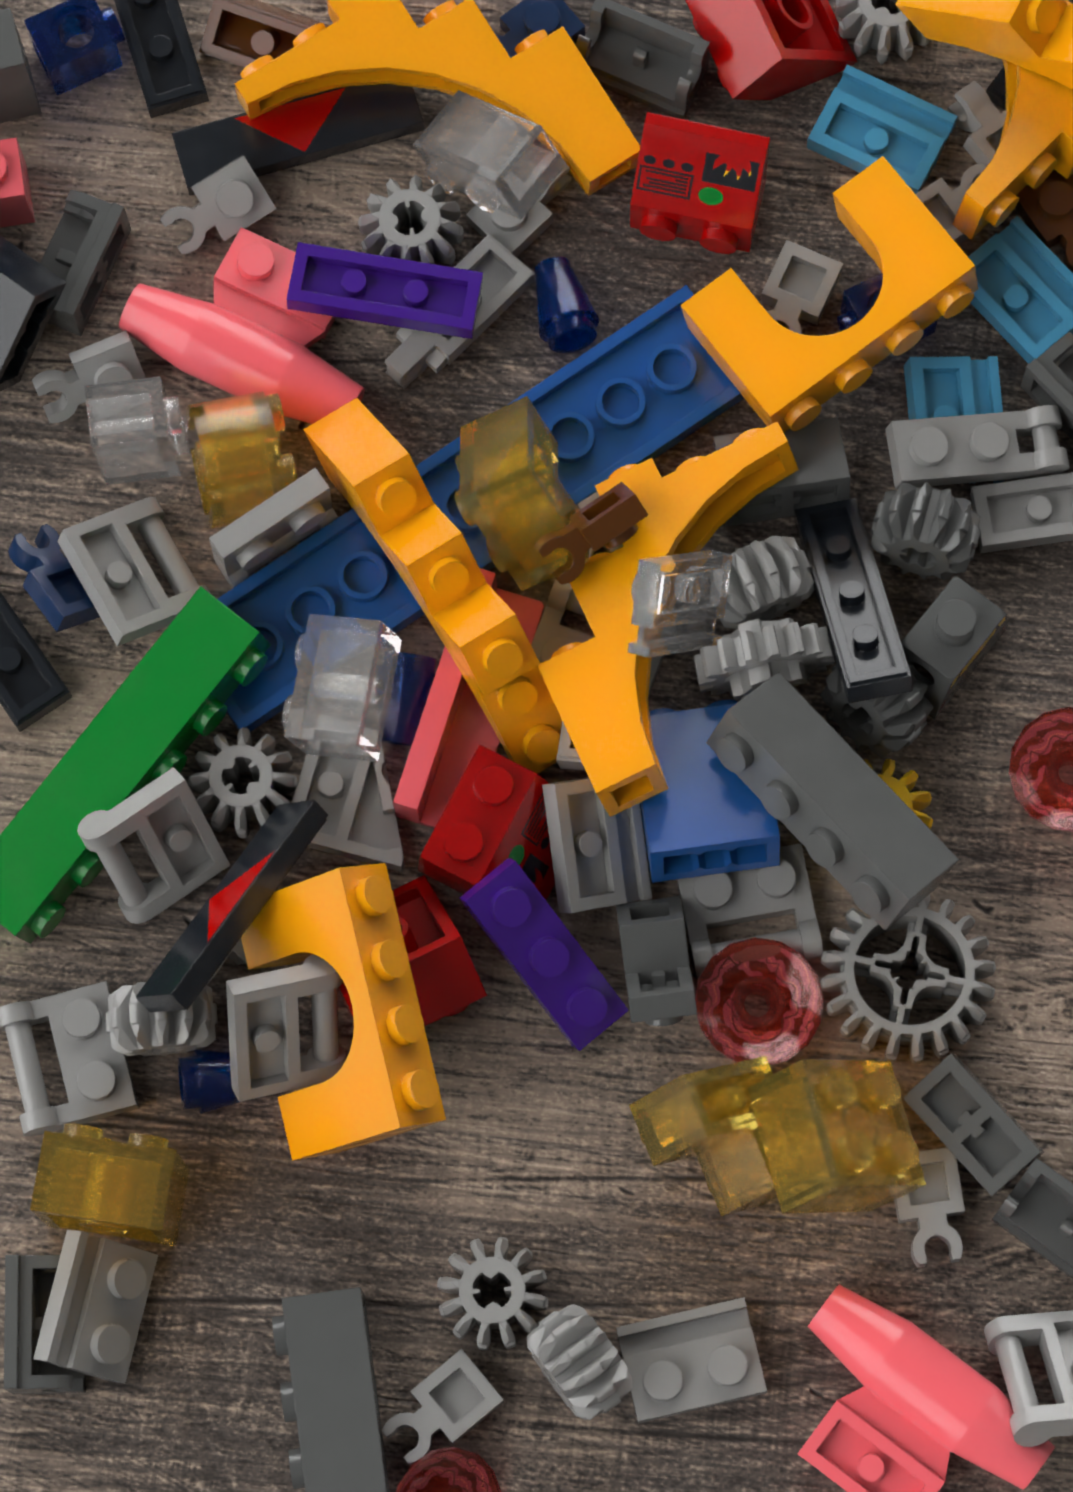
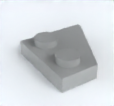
(358, 808)

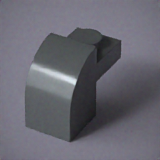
(656, 961)

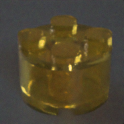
(238, 454)

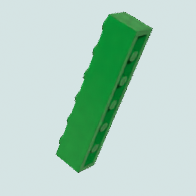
(129, 743)

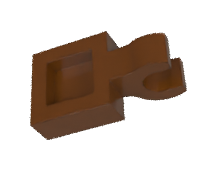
(601, 523)

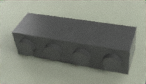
(831, 801)
(331, 1393)

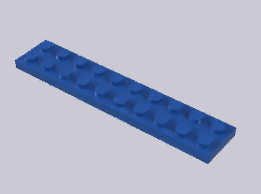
(605, 410)

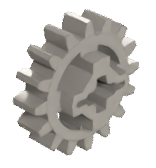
(760, 651)

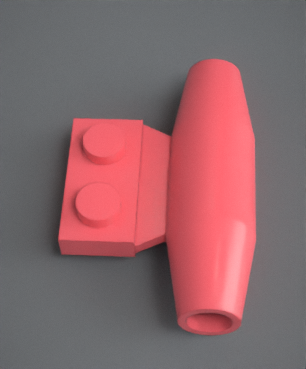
(247, 334)
(911, 1408)

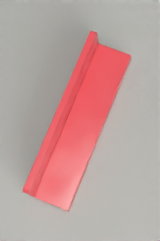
(452, 728)

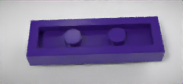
(384, 290)
(544, 954)

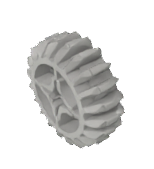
(936, 980)

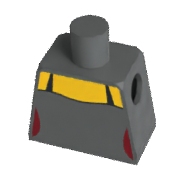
(953, 640)

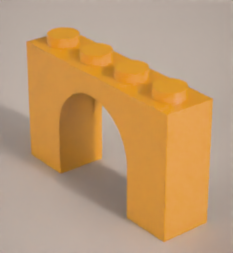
(793, 373)
(389, 1071)

